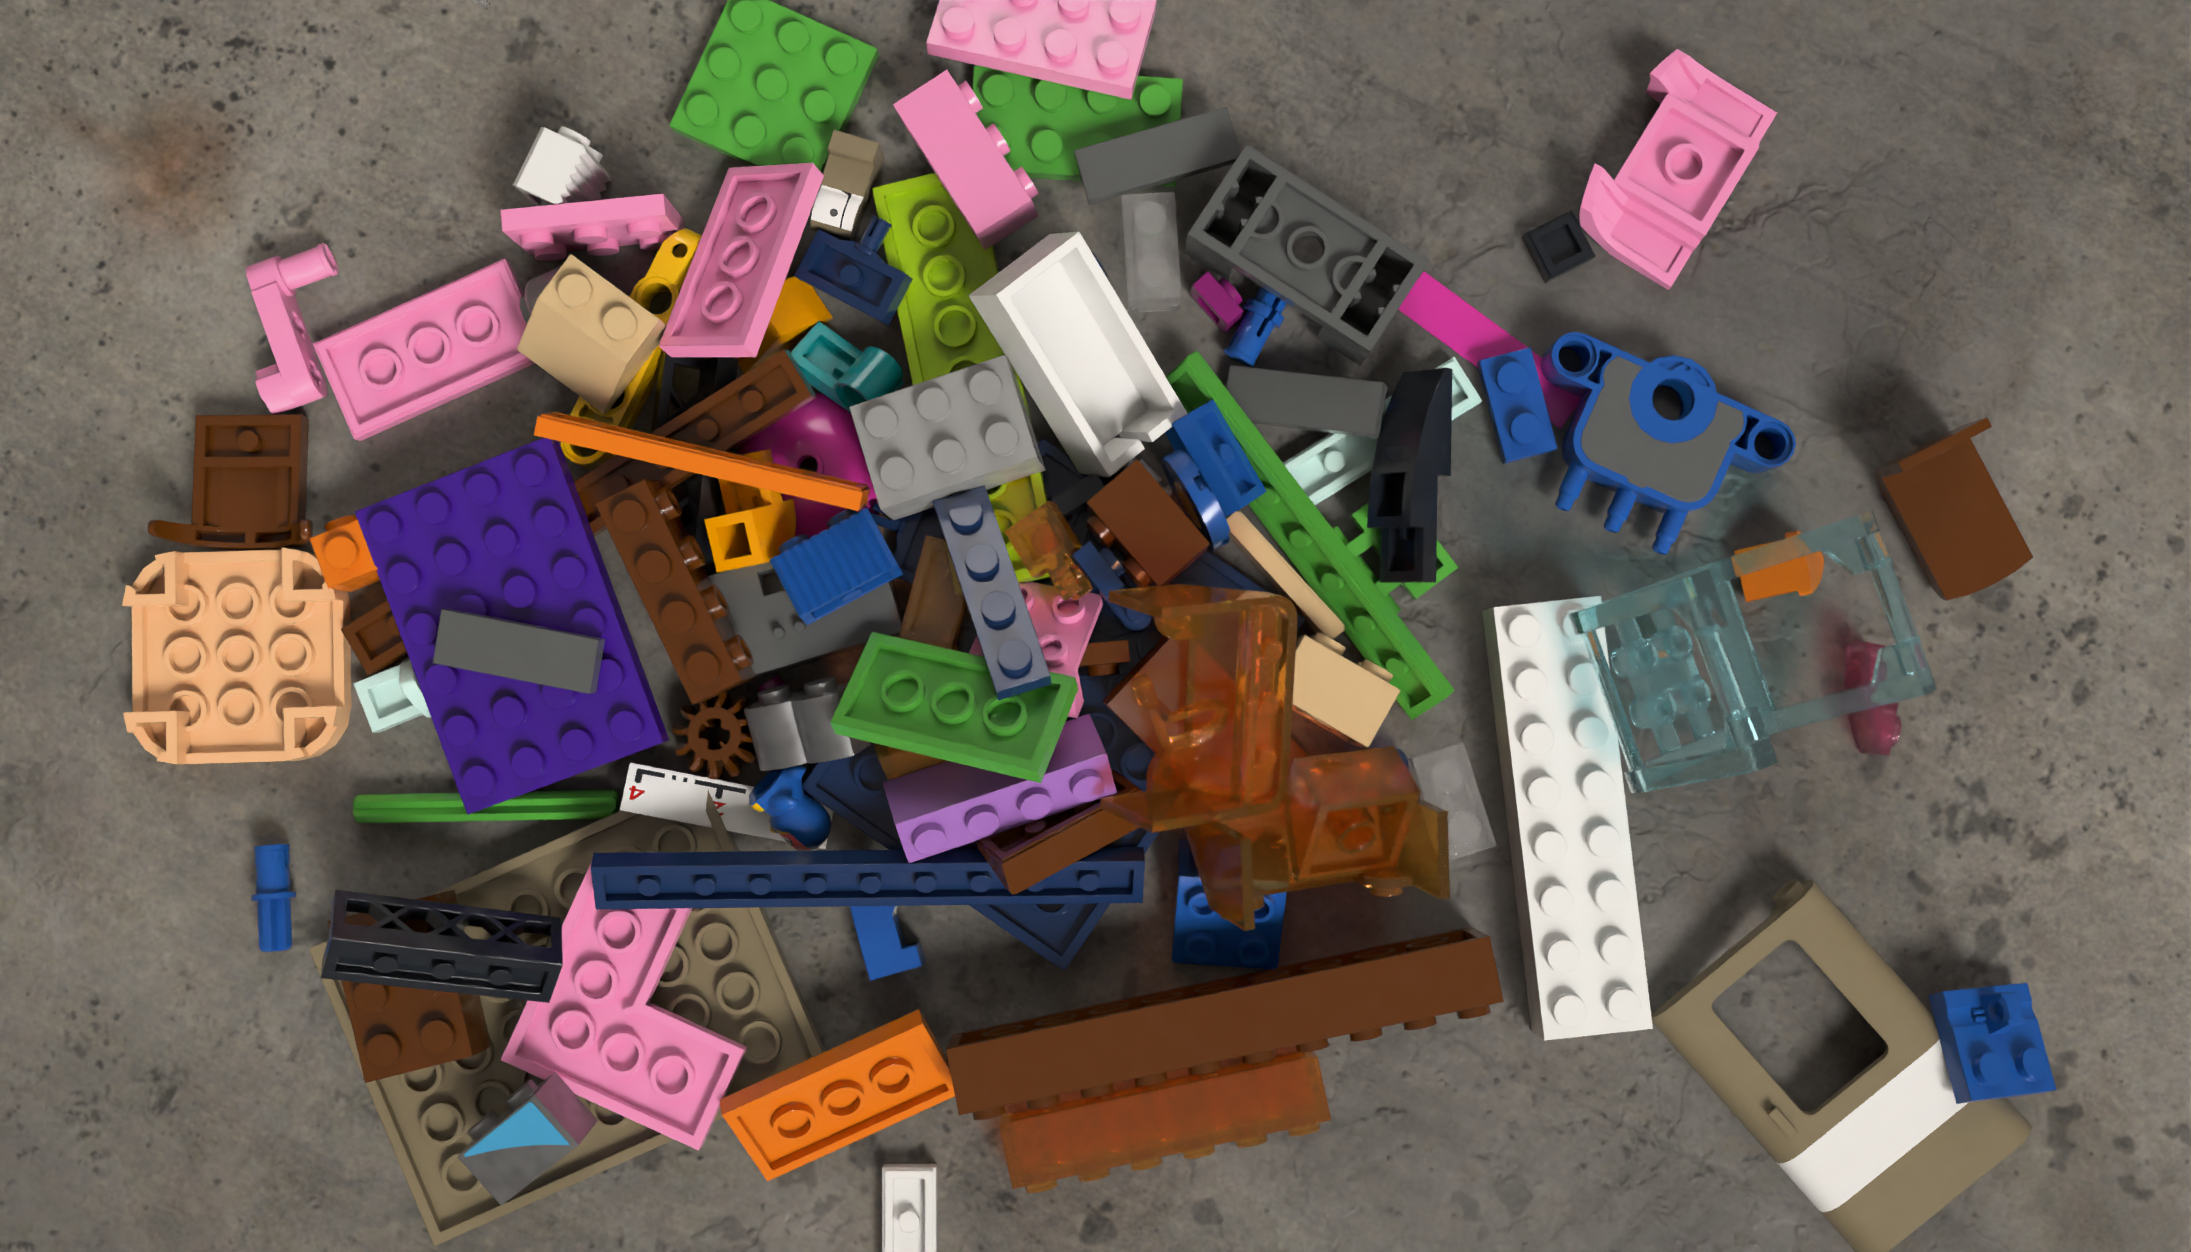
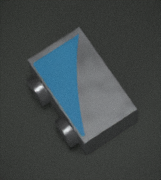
(527, 1138)

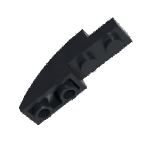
(1405, 474)

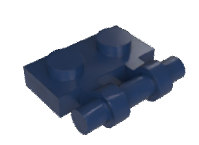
(1104, 575)

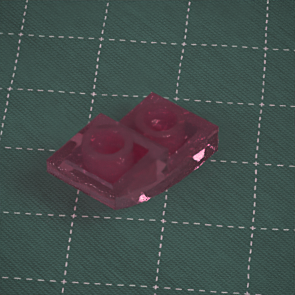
(1874, 728)

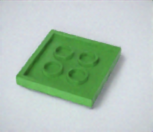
(773, 86)

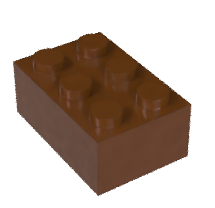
(412, 1027)

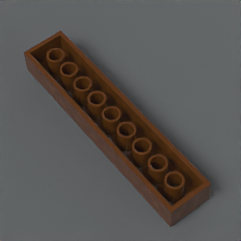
(1223, 1021)

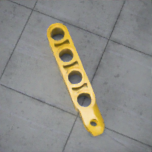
(664, 275)

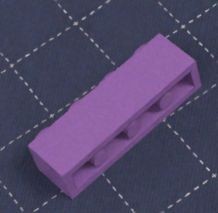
(964, 803)

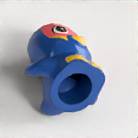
(791, 812)

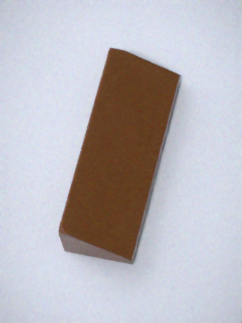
(1054, 842)

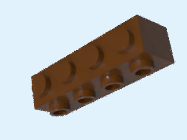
(676, 589)

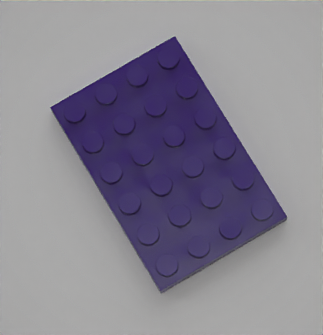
(518, 549)

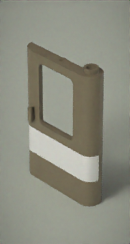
(1892, 1137)

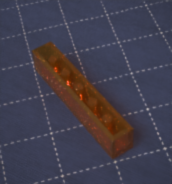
(1164, 1119)

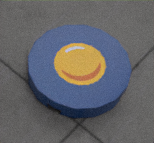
(1196, 499)

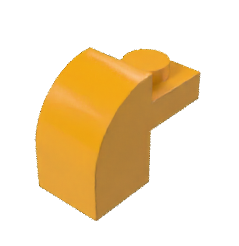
(753, 523)

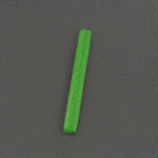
(450, 808)

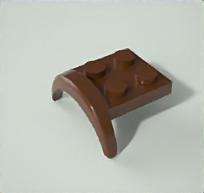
(246, 484)

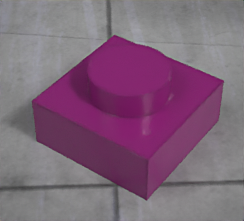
(1218, 301)

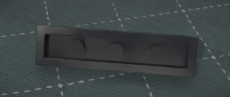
(702, 492)
(446, 956)

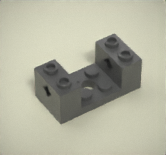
(1346, 291)

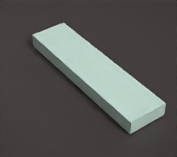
(1345, 458)

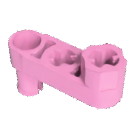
(273, 284)

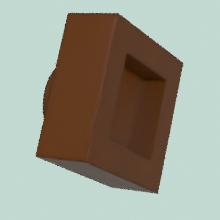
(1105, 657)

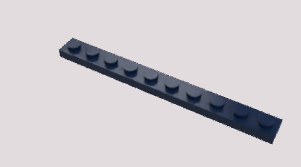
(849, 879)

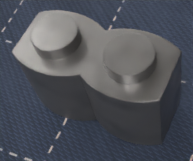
(797, 726)

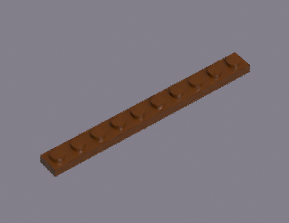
(716, 422)

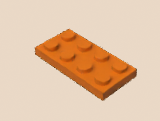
(840, 1096)

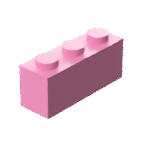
(968, 158)

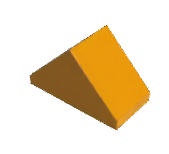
(791, 320)

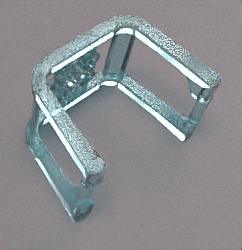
(1670, 683)

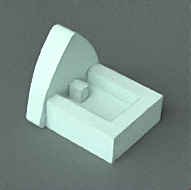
(391, 697)

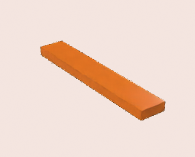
(702, 460)

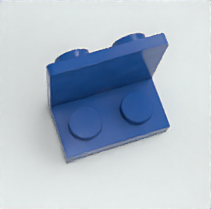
(1208, 939)

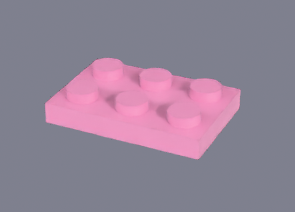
(592, 226)

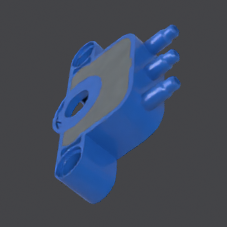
(1641, 455)

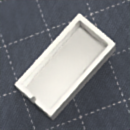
(1078, 353)

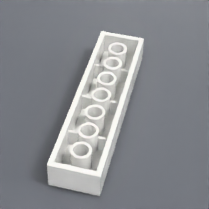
(1566, 825)

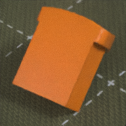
(1795, 575)

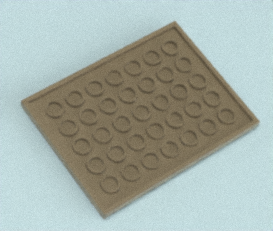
(720, 976)

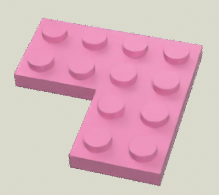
(610, 1037)

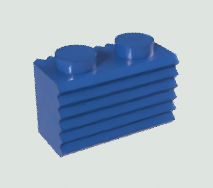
(835, 564)

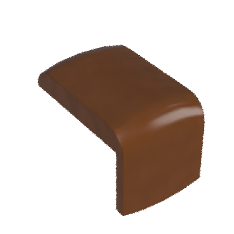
(1953, 514)

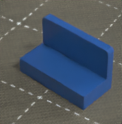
(1218, 456)

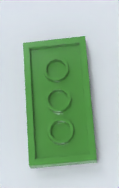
(1051, 120)
(947, 708)

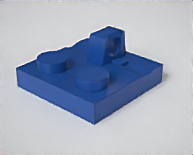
(1991, 1043)

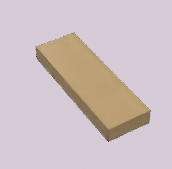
(1283, 576)

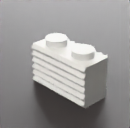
(561, 169)

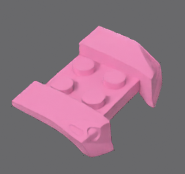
(1676, 170)

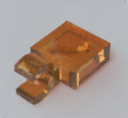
(1046, 545)

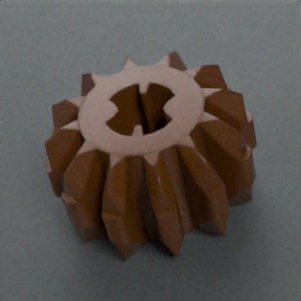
(705, 747)

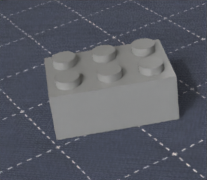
(947, 437)

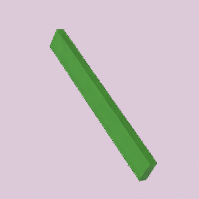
(1319, 551)

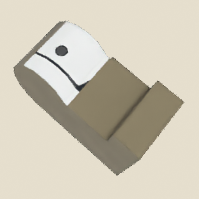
(846, 185)

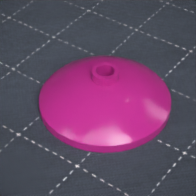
(830, 437)

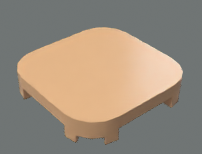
(238, 657)

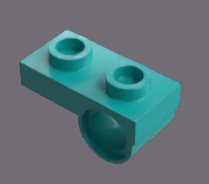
(845, 371)

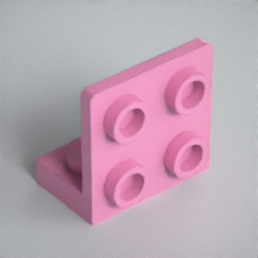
(1061, 630)

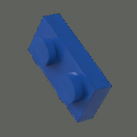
(1516, 405)

